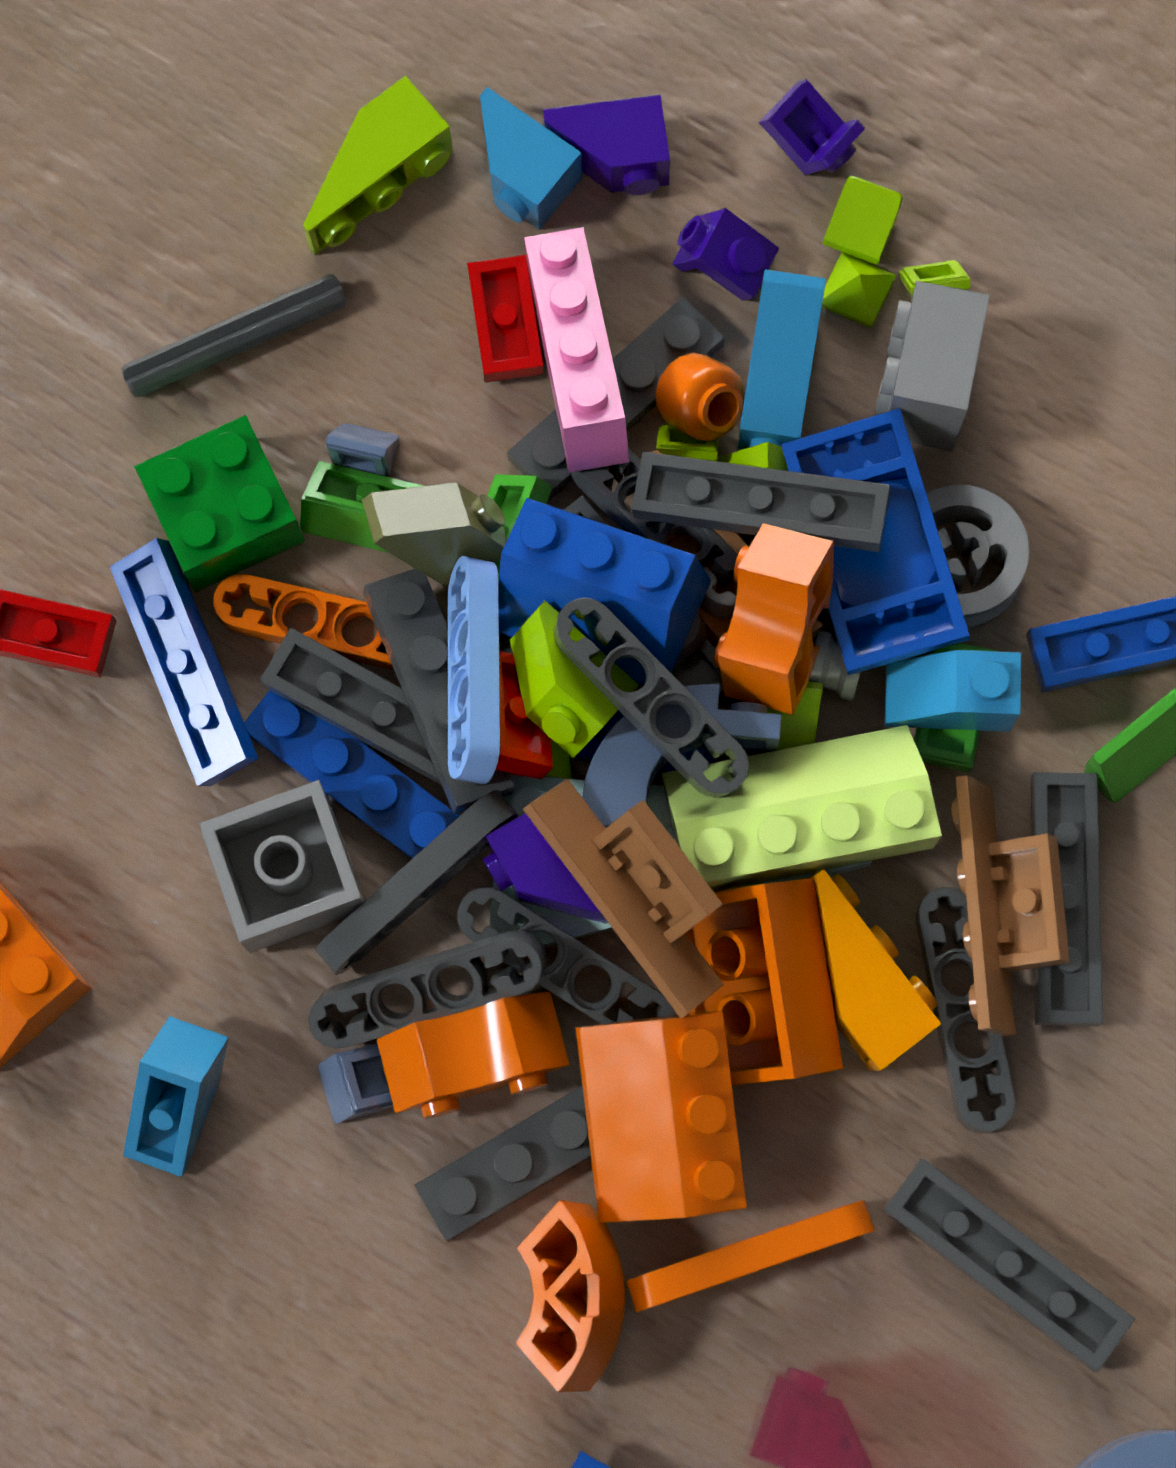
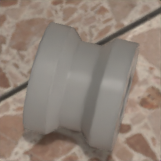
(831, 669)

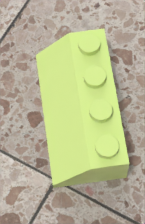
(807, 810)

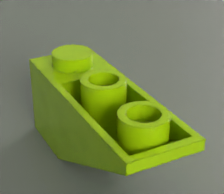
(383, 153)

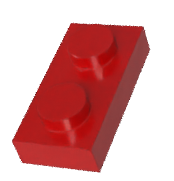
(505, 318)
(54, 633)
(523, 744)

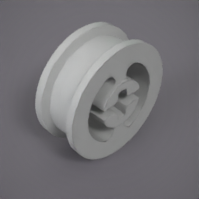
(985, 531)

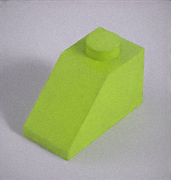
(555, 690)

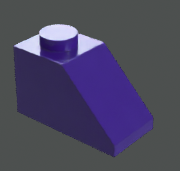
(618, 141)
(535, 871)

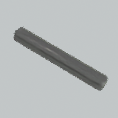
(234, 335)

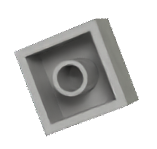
(933, 362)
(282, 866)

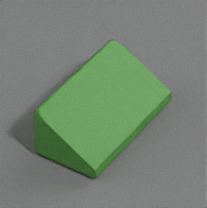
(334, 503)
(1136, 750)

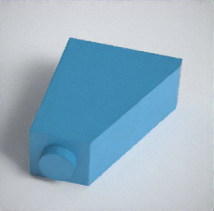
(781, 358)

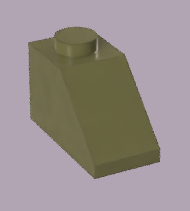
(436, 526)

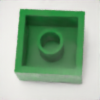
(219, 503)

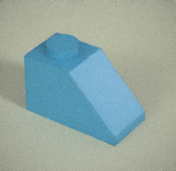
(527, 162)
(955, 691)
(174, 1095)

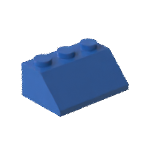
(571, 557)

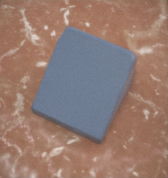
(363, 448)
(355, 1083)

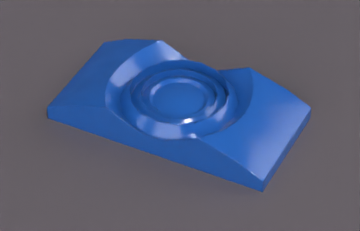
(891, 599)

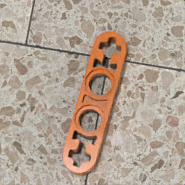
(333, 615)
(750, 1255)

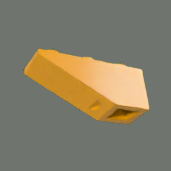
(871, 996)

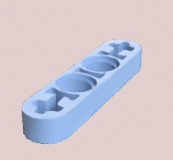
(473, 671)

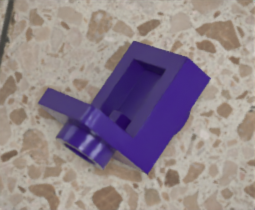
(811, 130)
(726, 252)

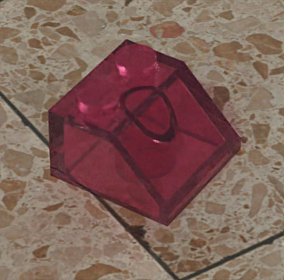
(804, 1426)

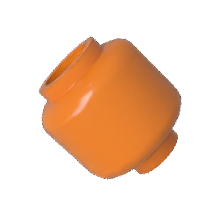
(700, 396)

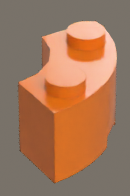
(779, 595)
(473, 1053)
(575, 1298)

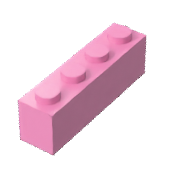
(577, 350)

